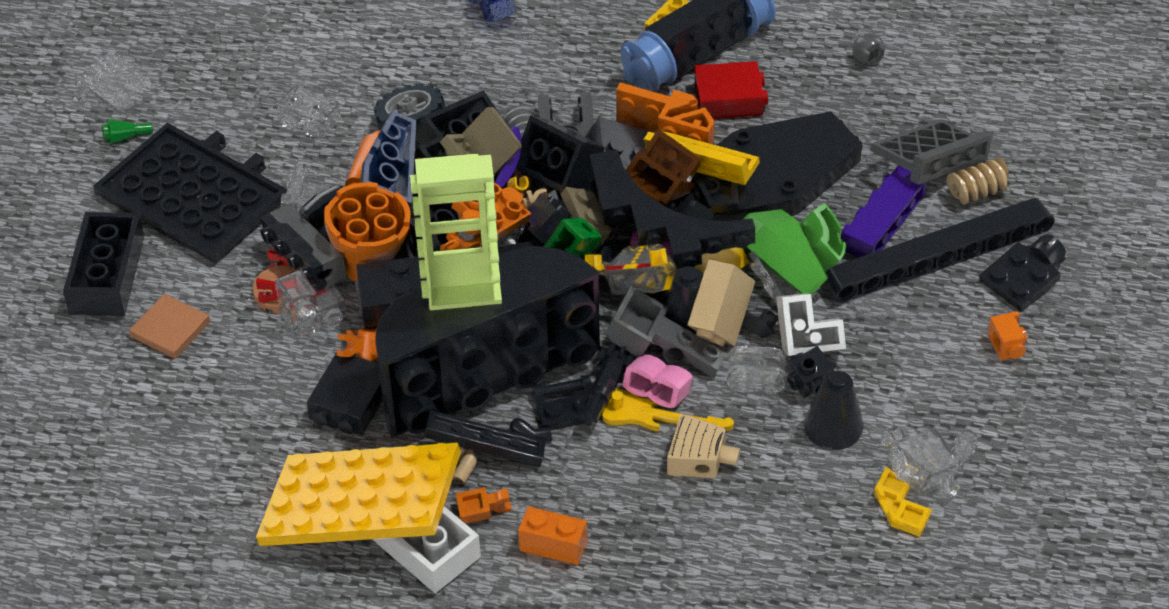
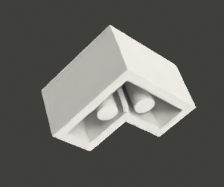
(801, 332)

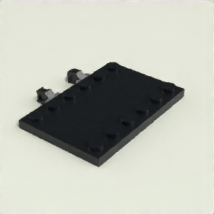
(192, 190)

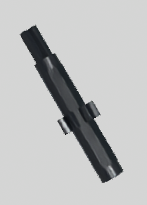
(612, 366)

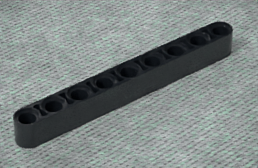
(938, 250)

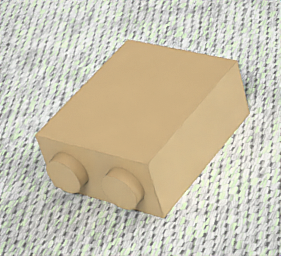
(721, 303)

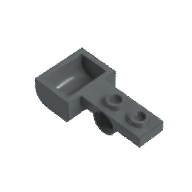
(643, 320)

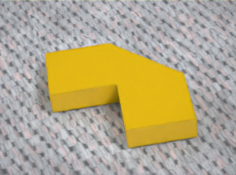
(900, 512)

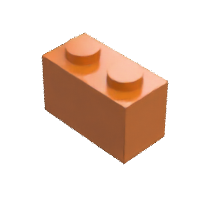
(553, 535)

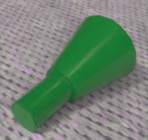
(120, 130)

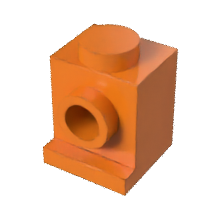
(1007, 335)

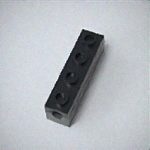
(303, 247)

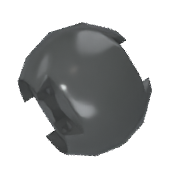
(868, 49)

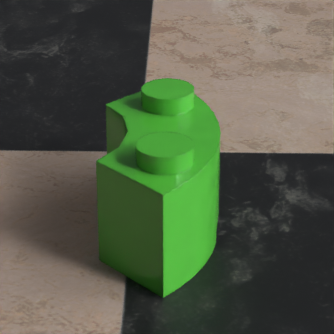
(823, 234)

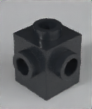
(807, 371)

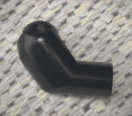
(521, 426)

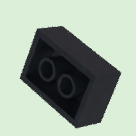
(556, 155)

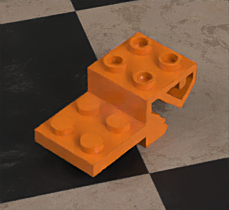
(667, 113)

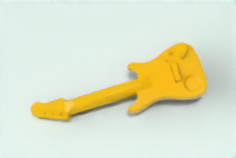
(630, 409)

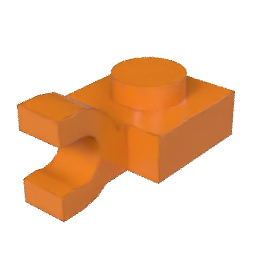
(477, 504)

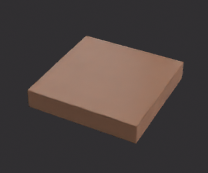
(169, 326)

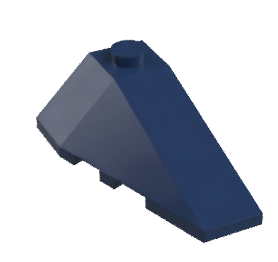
(392, 156)

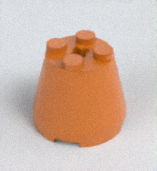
(366, 224)

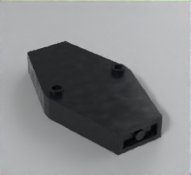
(796, 164)

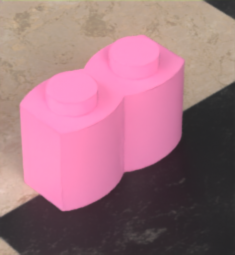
(661, 382)

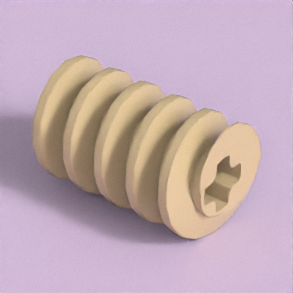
(979, 180)

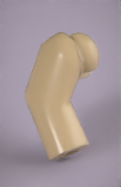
(466, 464)

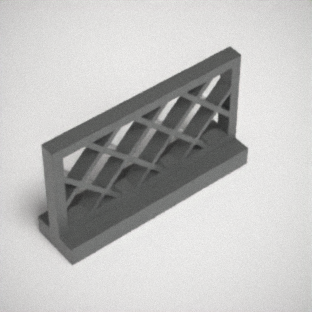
(935, 150)

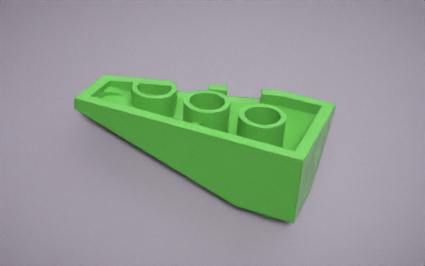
(786, 250)

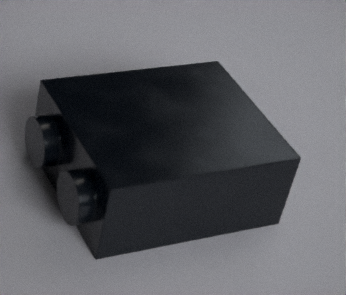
(346, 395)

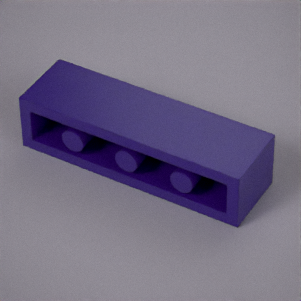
(883, 213)

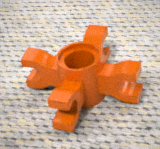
(359, 342)

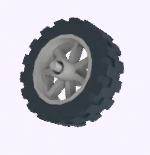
(409, 101)

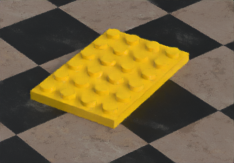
(360, 495)

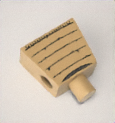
(699, 449)

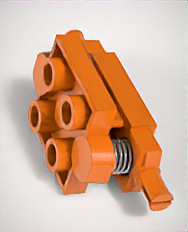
(509, 216)

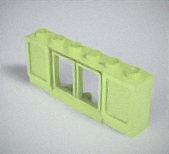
(460, 275)

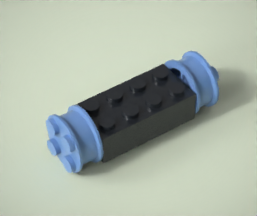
(691, 38)

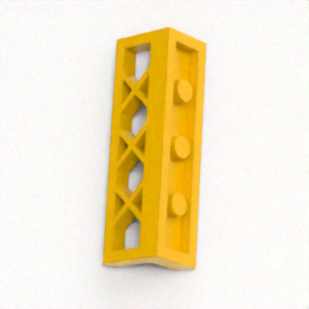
(718, 161)

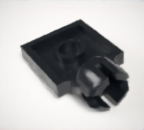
(1025, 271)

